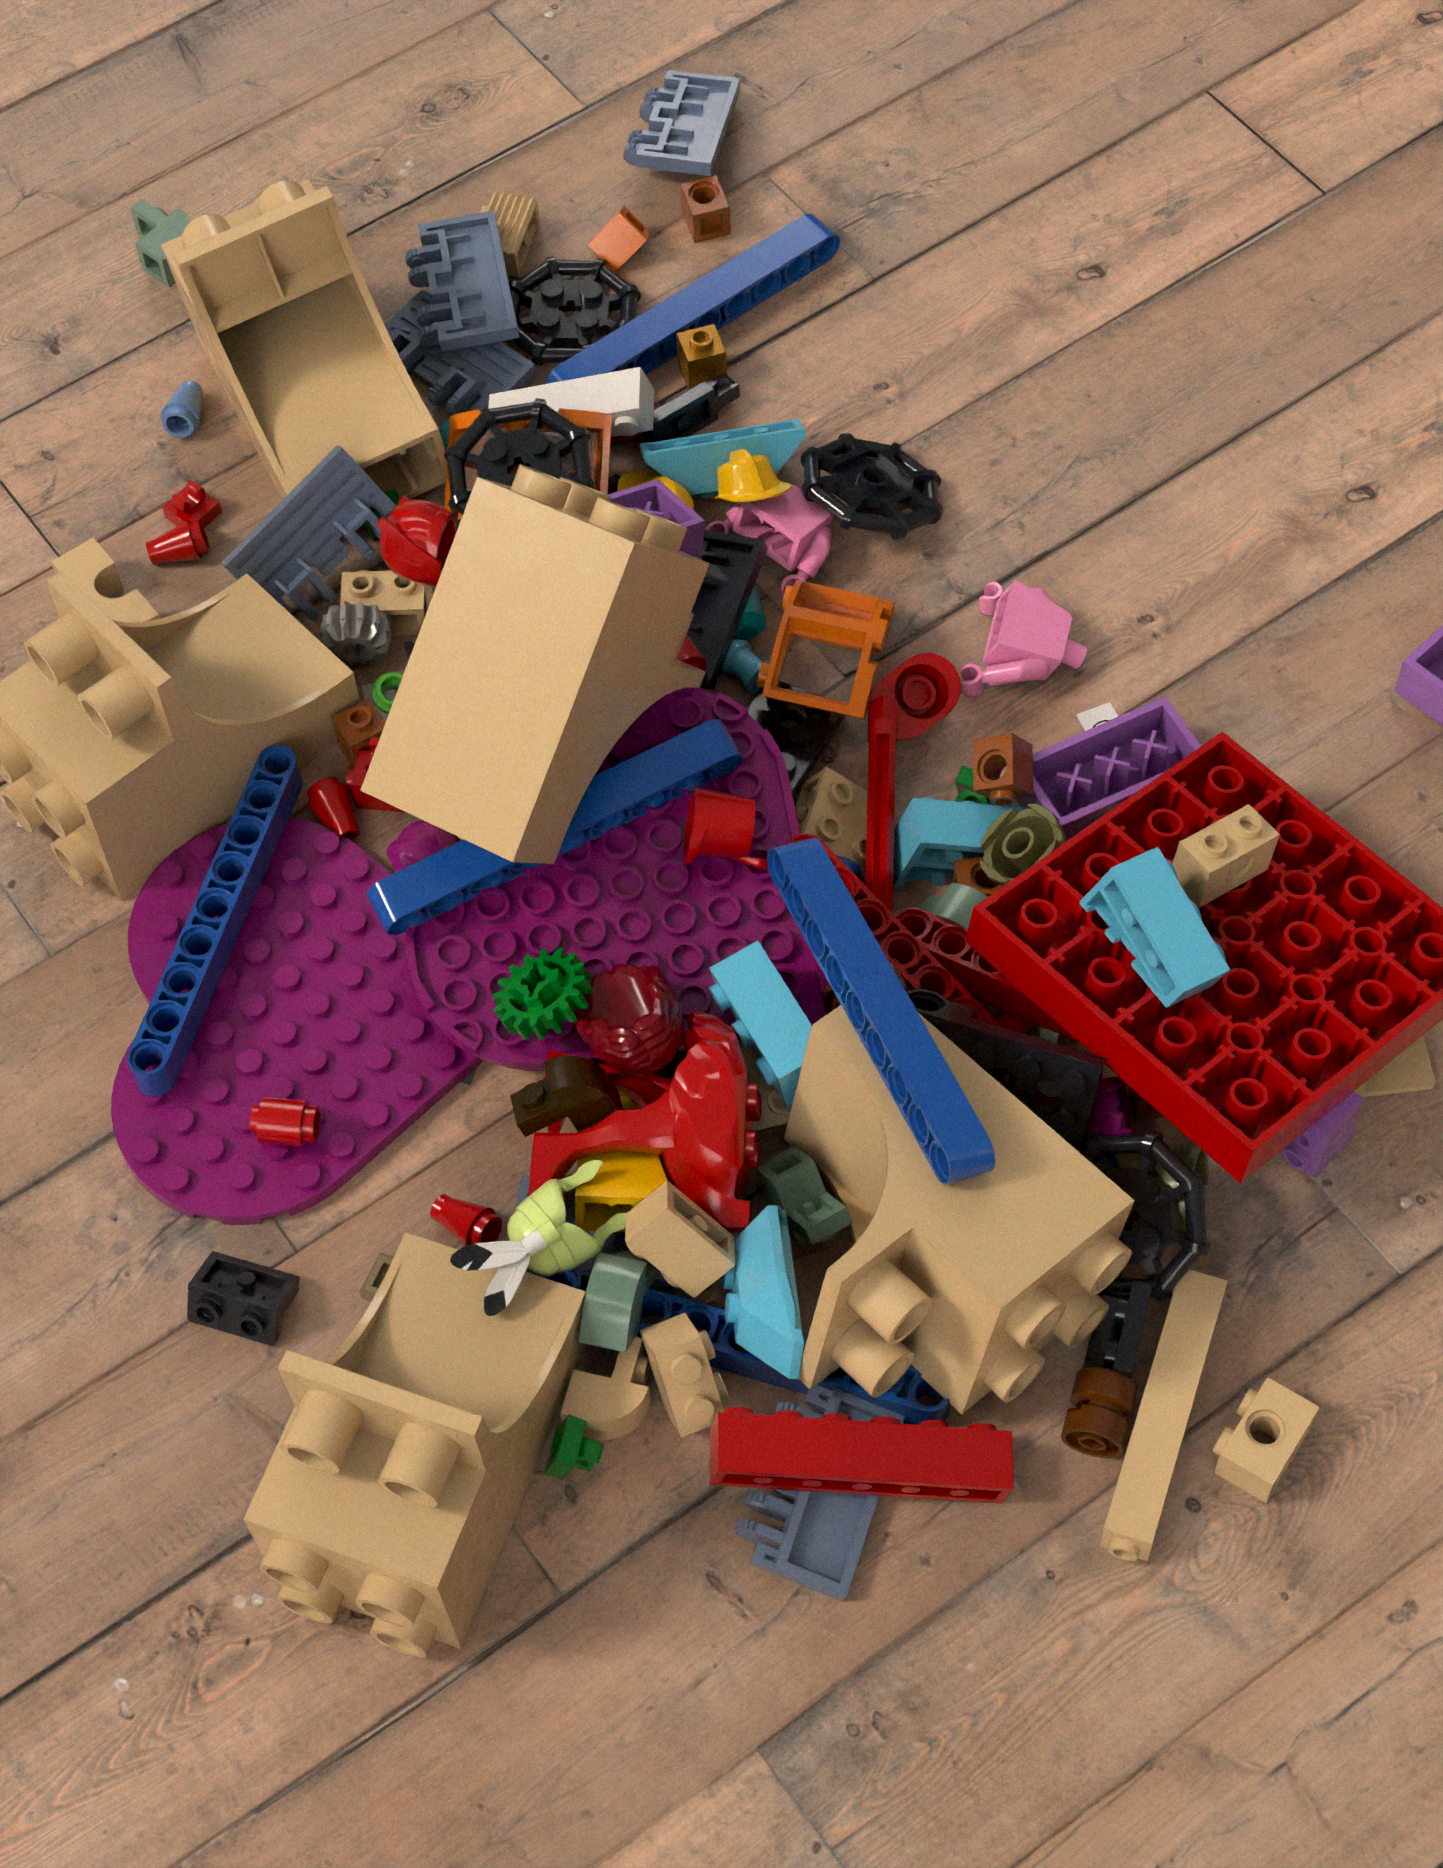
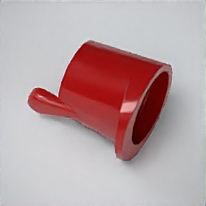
(720, 827)

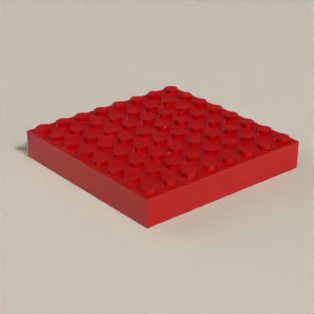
(1323, 953)

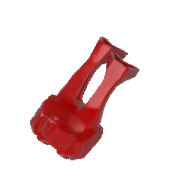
(692, 1120)

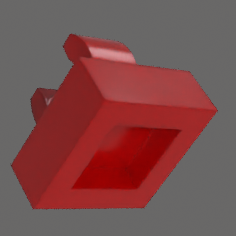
(192, 505)

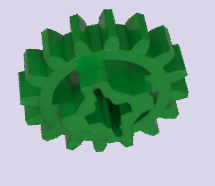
(542, 993)

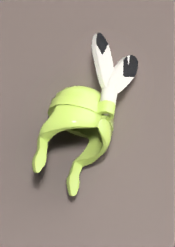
(537, 1240)

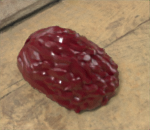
(632, 1019)

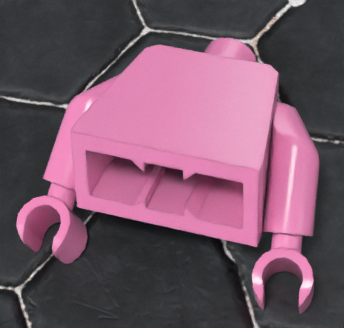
(792, 529)
(1024, 639)

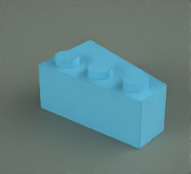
(937, 834)
(1158, 927)
(764, 1016)

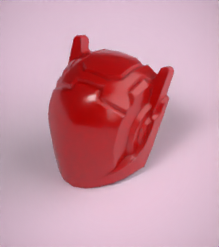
(417, 540)

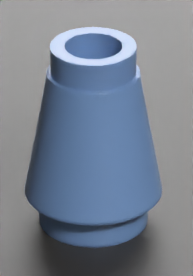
(183, 410)

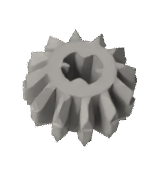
(356, 632)

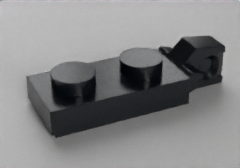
(692, 409)

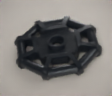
(563, 334)
(515, 448)
(871, 485)
(1157, 1208)

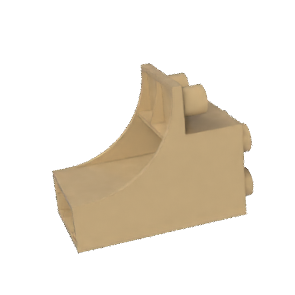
(303, 342)
(534, 661)
(154, 725)
(956, 1272)
(414, 1448)

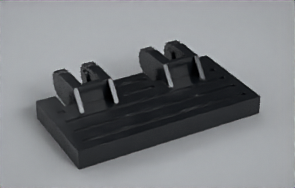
(723, 596)

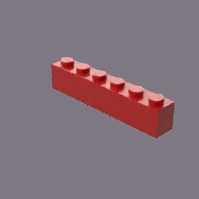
(861, 1456)

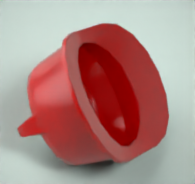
(926, 692)

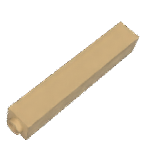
(1162, 1417)

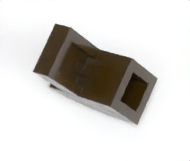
(572, 1089)

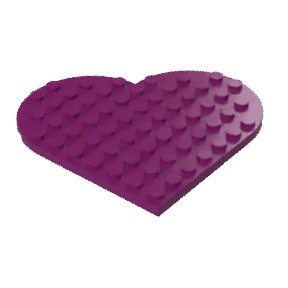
(626, 903)
(304, 1011)

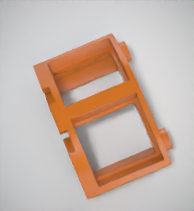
(835, 619)

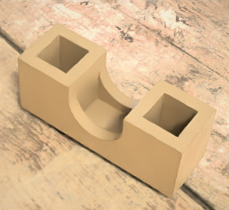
(98, 578)

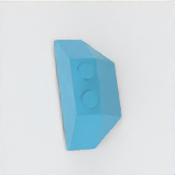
(696, 458)
(765, 1294)

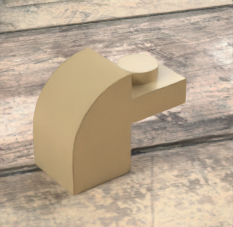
(615, 1403)

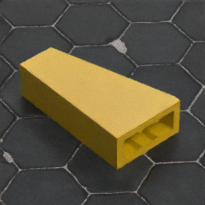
(618, 1185)

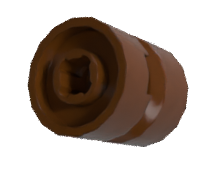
(1102, 1406)

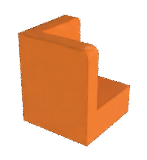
(619, 238)

